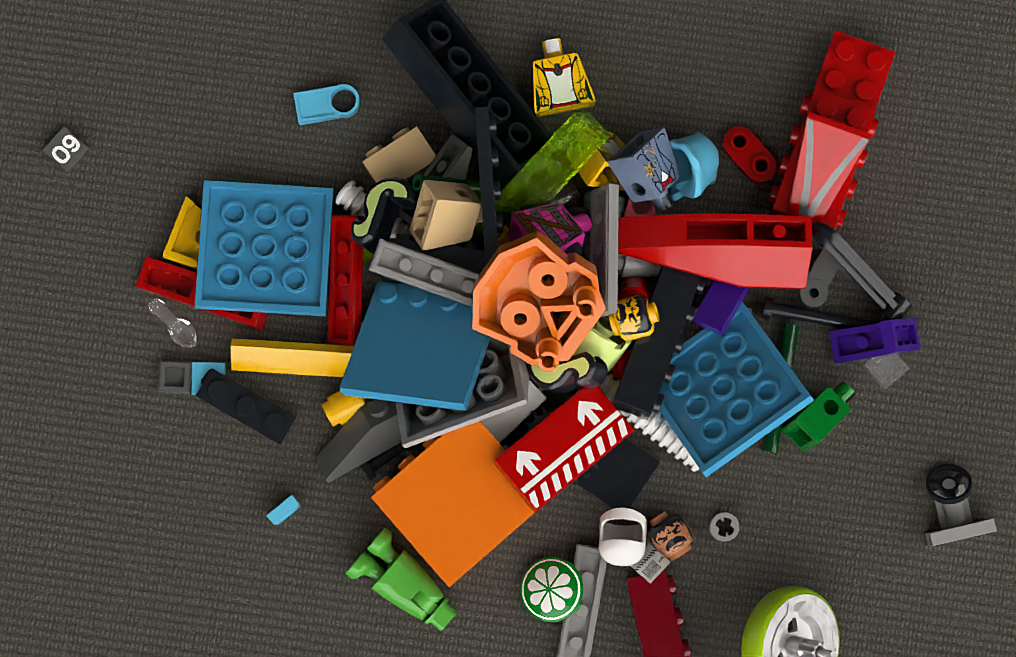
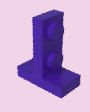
(875, 340)

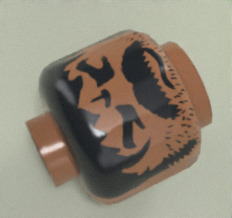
(670, 535)

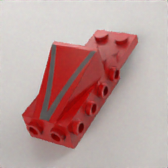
(832, 132)

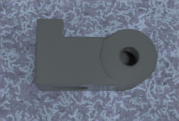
(819, 279)

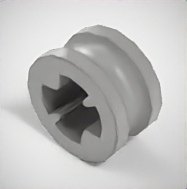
(733, 524)

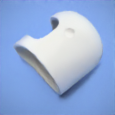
(619, 543)

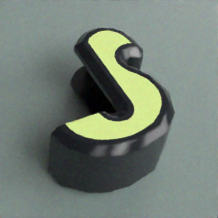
(381, 210)
(578, 370)

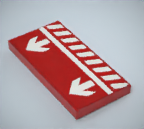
(563, 446)

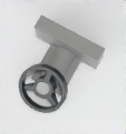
(953, 508)

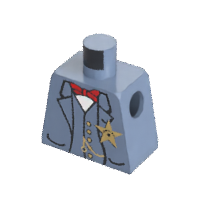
(647, 168)

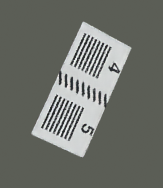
(651, 564)

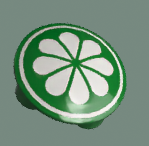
(551, 589)

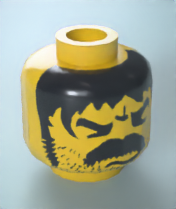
(634, 317)

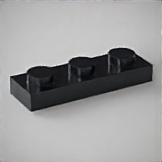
(246, 406)

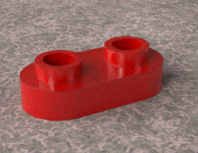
(748, 155)

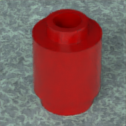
(633, 286)

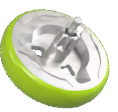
(813, 621)

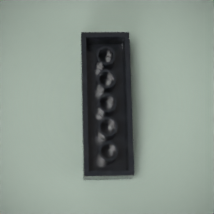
(462, 76)

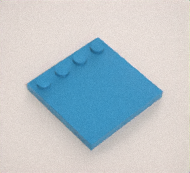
(264, 248)
(415, 349)
(729, 391)

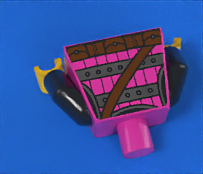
(550, 221)

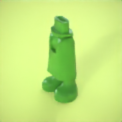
(403, 582)

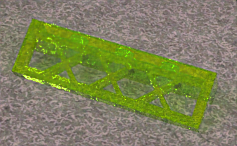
(554, 163)

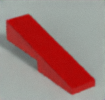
(181, 286)

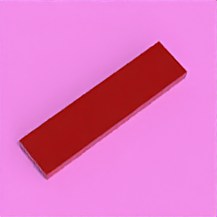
(344, 282)

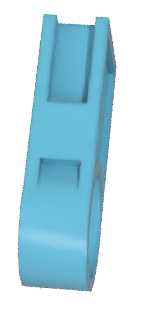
(317, 105)

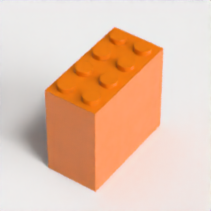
(453, 500)

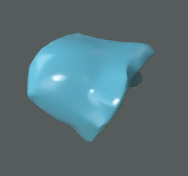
(697, 164)

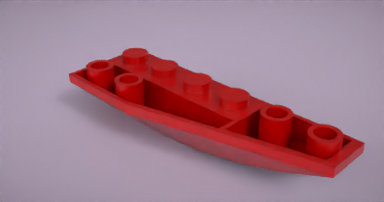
(724, 247)

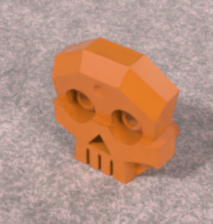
(515, 285)

